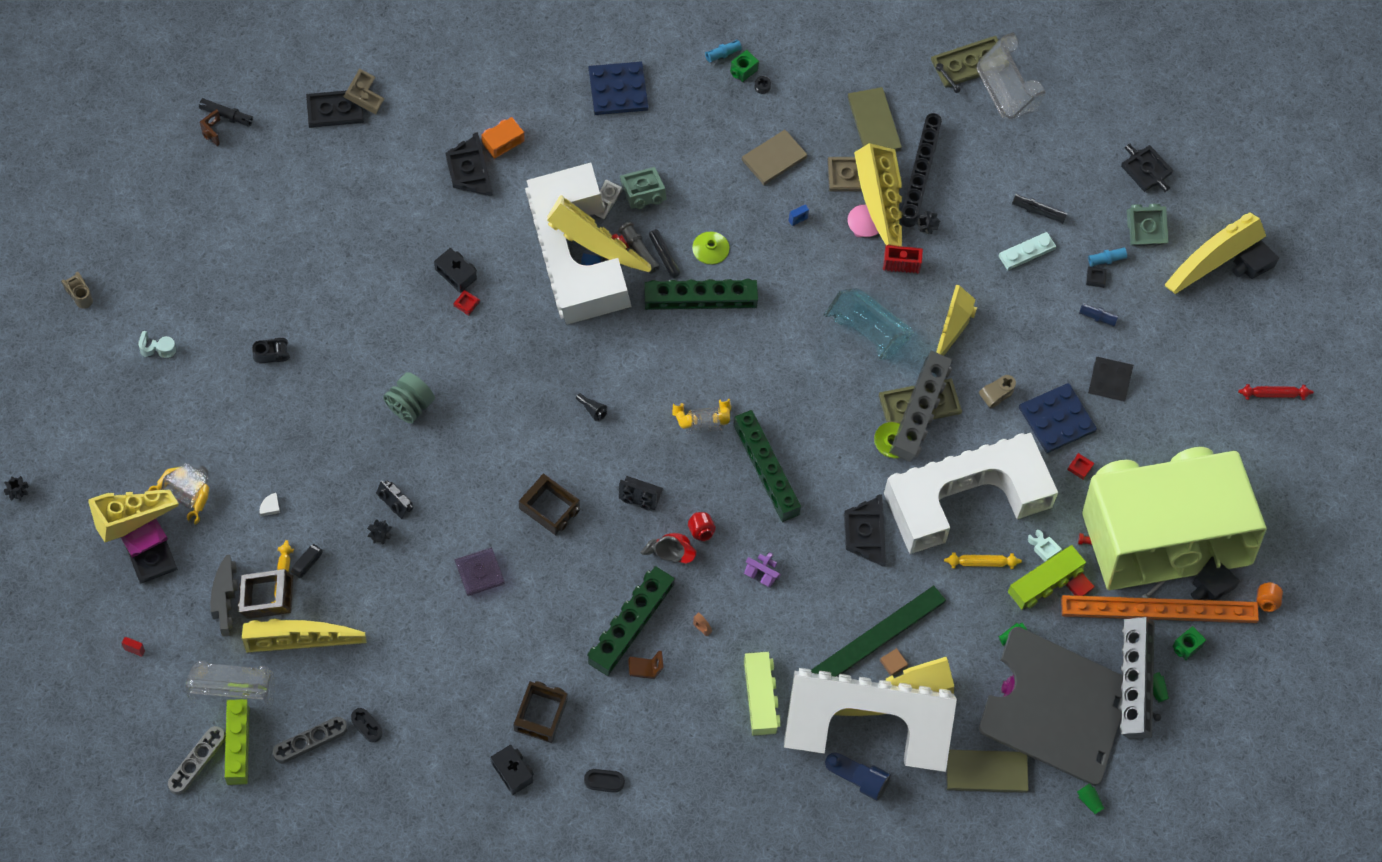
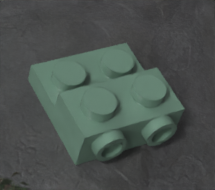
(643, 188)
(1147, 224)

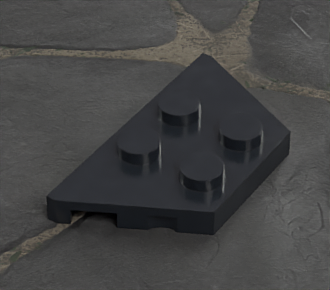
(468, 167)
(866, 530)

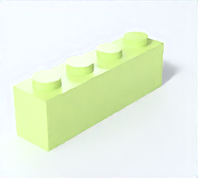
(760, 693)

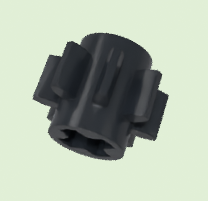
(928, 222)
(14, 483)
(379, 526)

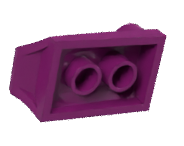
(144, 538)

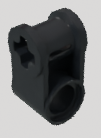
(271, 350)

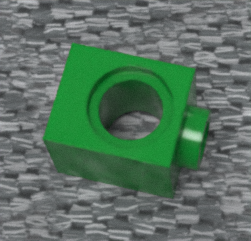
(746, 60)
(1191, 636)

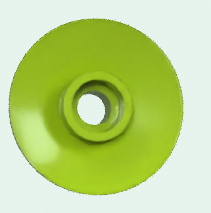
(708, 254)
(885, 433)

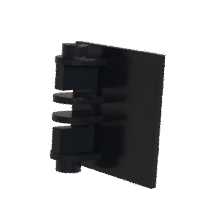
(1110, 378)

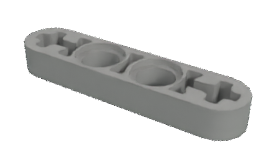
(199, 762)

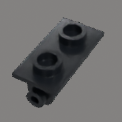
(389, 494)

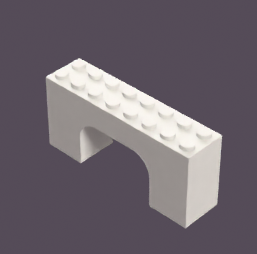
(578, 289)
(1009, 464)
(821, 695)

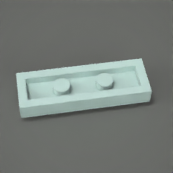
(1027, 251)

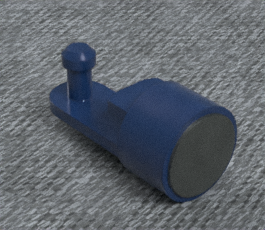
(871, 780)

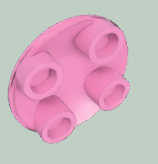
(861, 222)

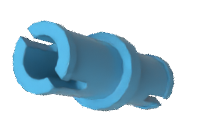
(723, 51)
(1107, 257)

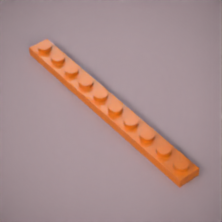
(1159, 609)

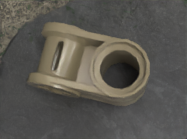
(77, 288)
(995, 392)

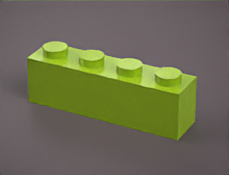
(1047, 577)
(237, 742)

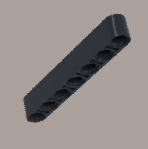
(921, 162)

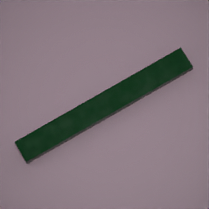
(882, 633)

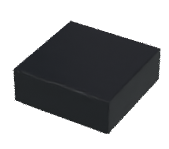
(1096, 277)

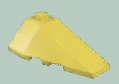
(957, 319)
(122, 514)

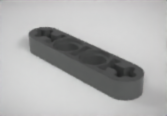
(308, 736)

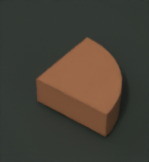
(702, 624)

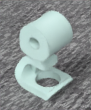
(164, 347)

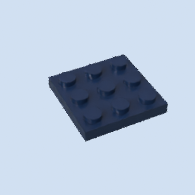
(618, 88)
(1057, 418)

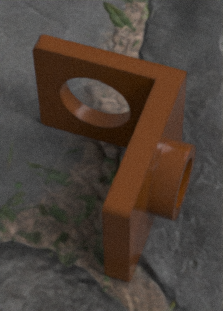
(207, 132)
(646, 667)

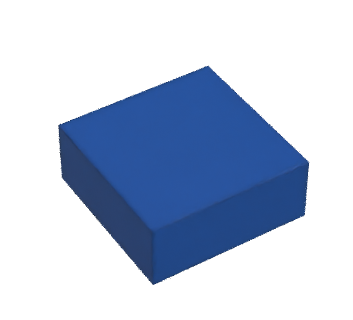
(798, 215)

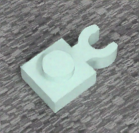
(1043, 547)

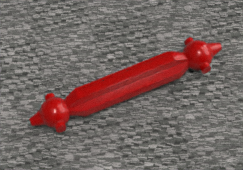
(1275, 391)

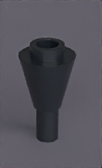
(596, 410)

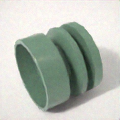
(409, 397)

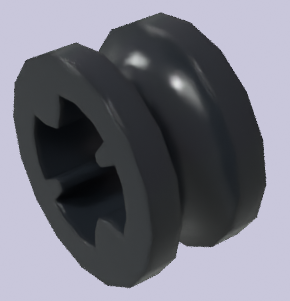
(766, 81)

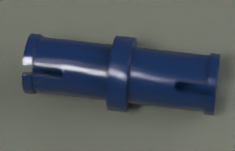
(1098, 314)

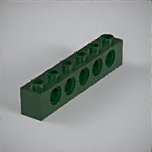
(692, 300)
(767, 466)
(606, 662)

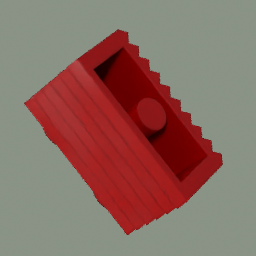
(902, 259)

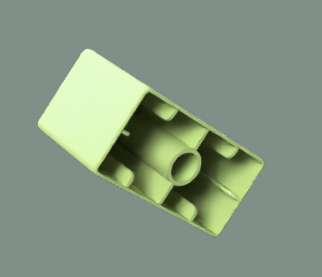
(1172, 517)

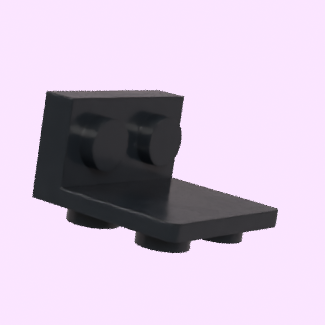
(639, 493)

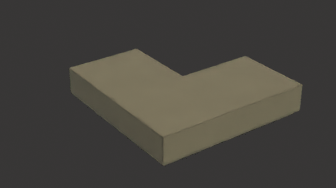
(361, 95)

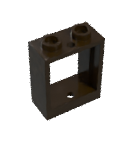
(536, 491)
(283, 594)
(535, 730)

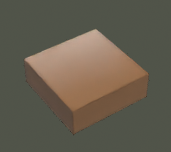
(893, 662)

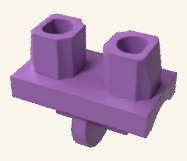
(753, 567)

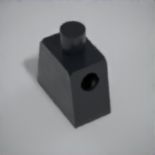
(1255, 260)
(1213, 581)

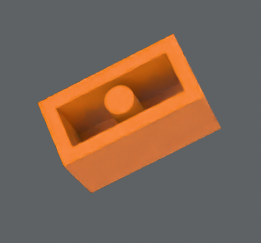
(502, 137)

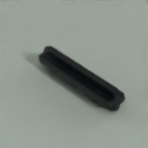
(664, 253)

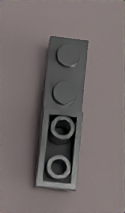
(222, 592)

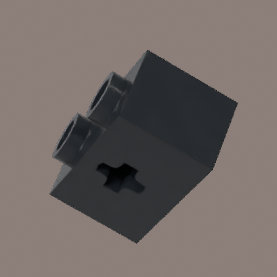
(455, 269)
(514, 780)

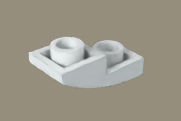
(609, 195)

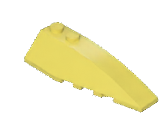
(880, 187)
(583, 229)
(1217, 250)
(296, 634)
(932, 674)

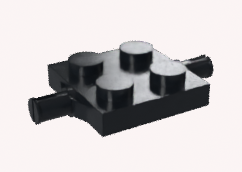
(1147, 168)

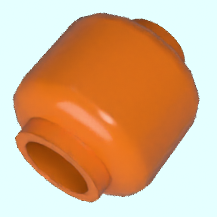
(1269, 596)

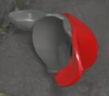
(671, 547)

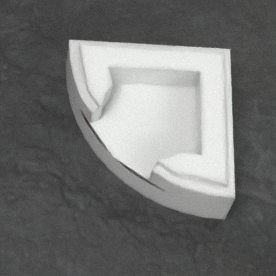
(269, 505)

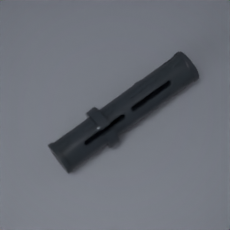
(231, 114)
(1018, 201)

